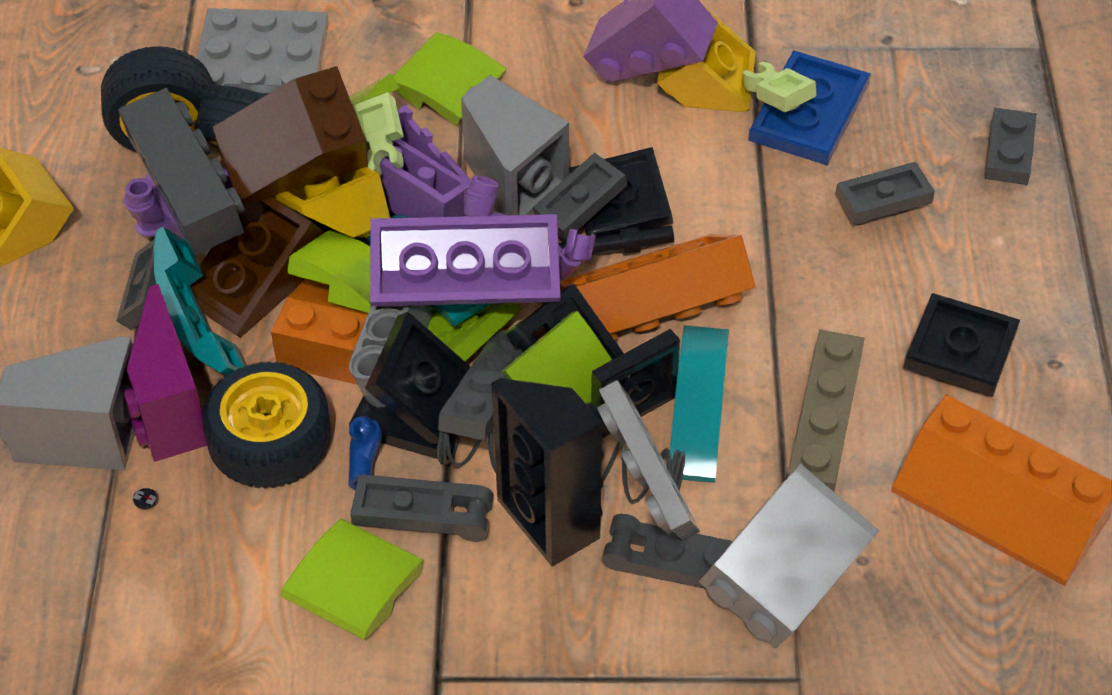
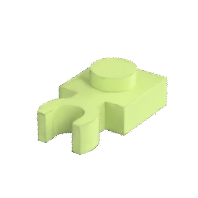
(780, 89)
(380, 127)

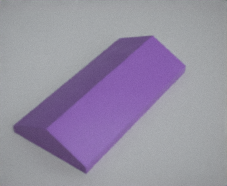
(464, 260)

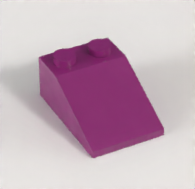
(162, 386)

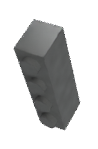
(182, 171)

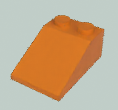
(317, 333)

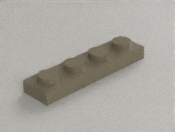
(827, 405)

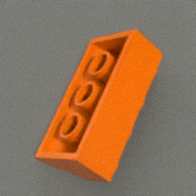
(667, 282)
(1005, 489)

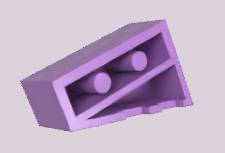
(649, 37)
(428, 182)

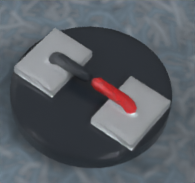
(145, 498)

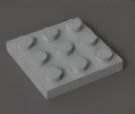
(262, 45)
(646, 462)

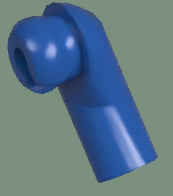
(363, 447)

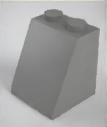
(514, 145)
(69, 407)
(788, 556)

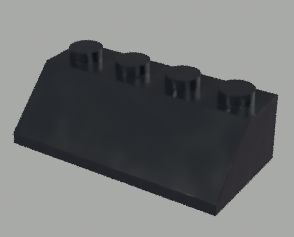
(548, 464)

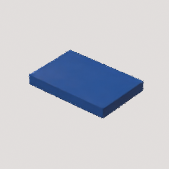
(819, 123)

